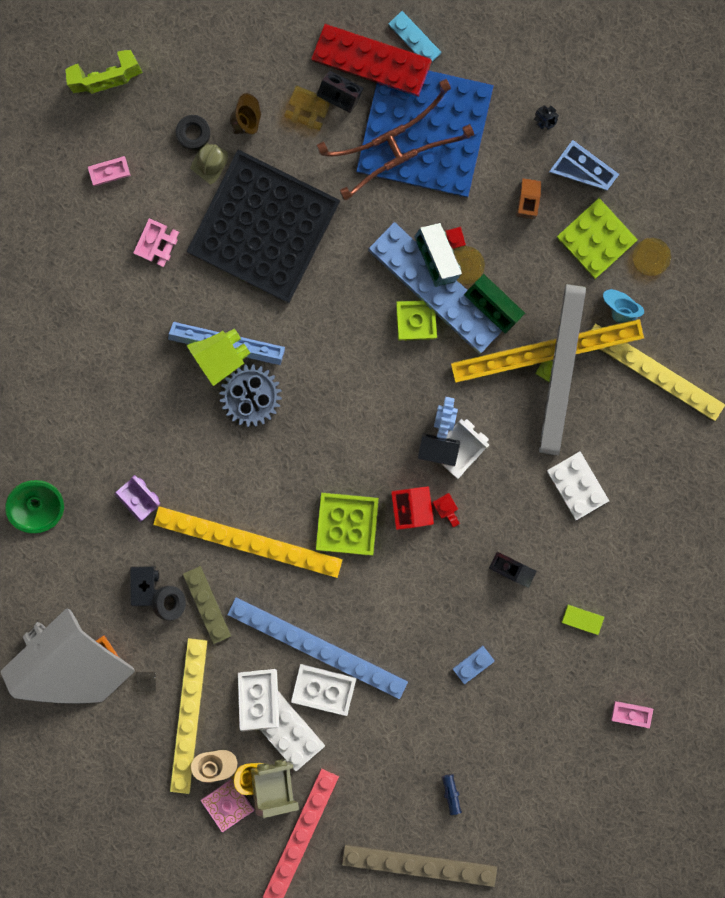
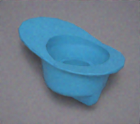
(623, 307)

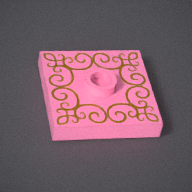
(227, 805)

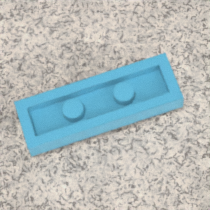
(413, 36)

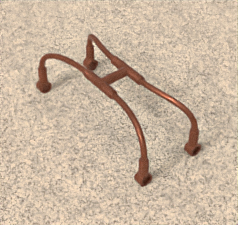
(389, 137)

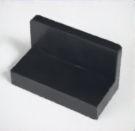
(438, 449)

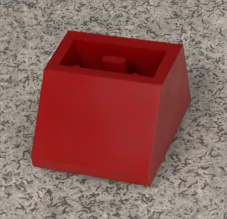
(412, 507)

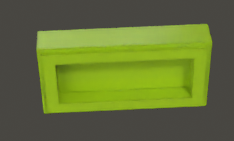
(582, 619)

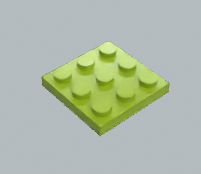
(597, 238)
(347, 524)

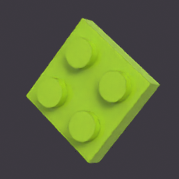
(415, 321)

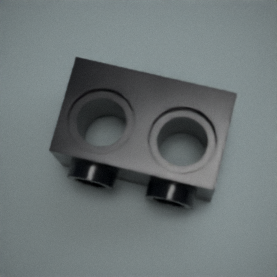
(339, 91)

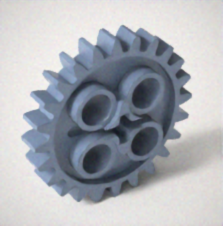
(266, 388)

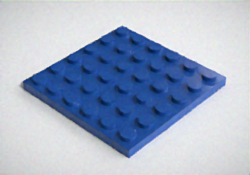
(440, 168)

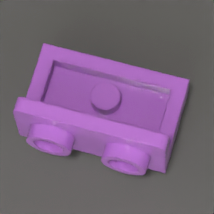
(137, 498)

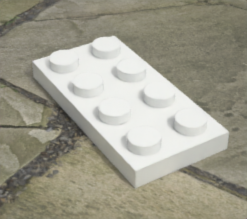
(293, 737)

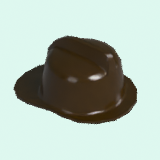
(246, 115)

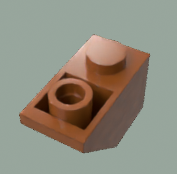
(529, 199)

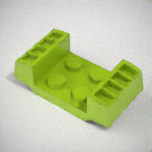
(101, 81)

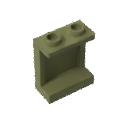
(273, 789)

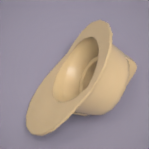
(214, 766)

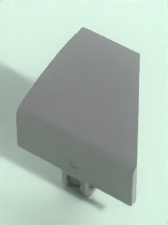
(64, 665)

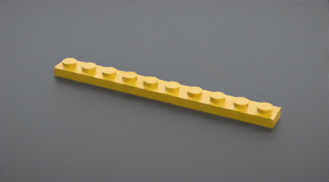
(545, 350)
(248, 542)

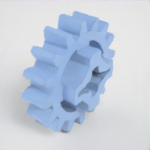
(445, 418)

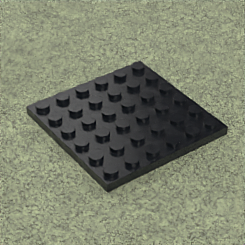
(263, 226)

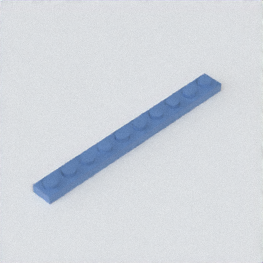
(317, 648)

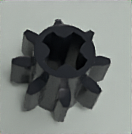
(546, 117)

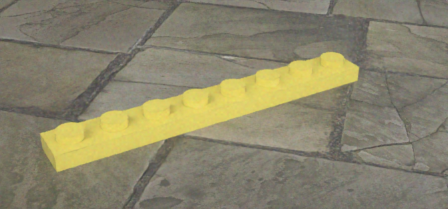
(665, 378)
(188, 715)

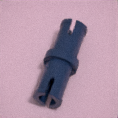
(451, 794)

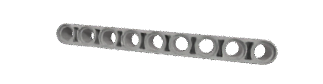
(562, 369)

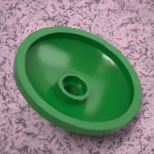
(35, 516)

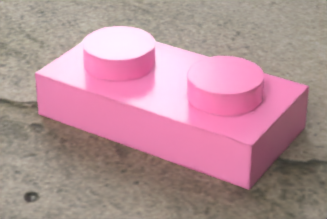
(109, 171)
(632, 714)

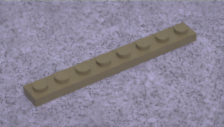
(419, 865)

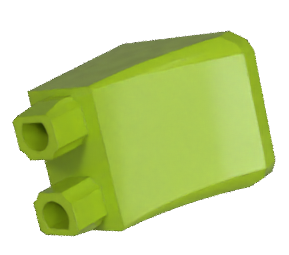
(218, 356)

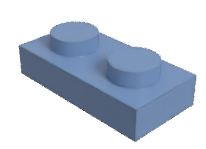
(473, 664)

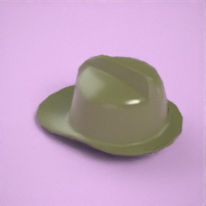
(210, 162)

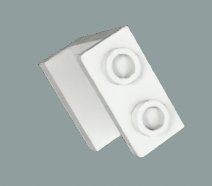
(470, 446)

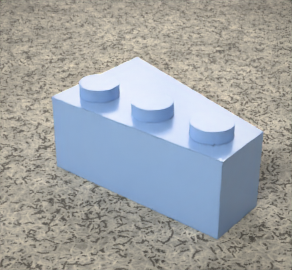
(584, 167)

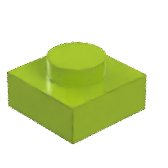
(544, 370)

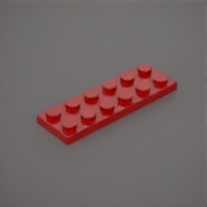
(371, 60)

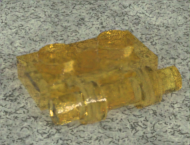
(309, 102)

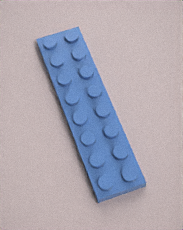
(403, 258)

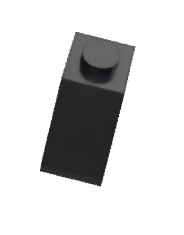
(512, 569)

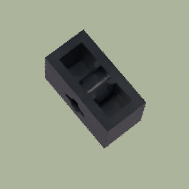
(138, 575)

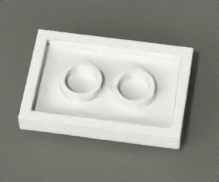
(577, 485)
(323, 690)
(258, 700)

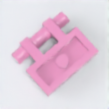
(151, 239)

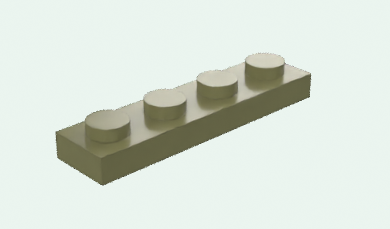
(207, 604)

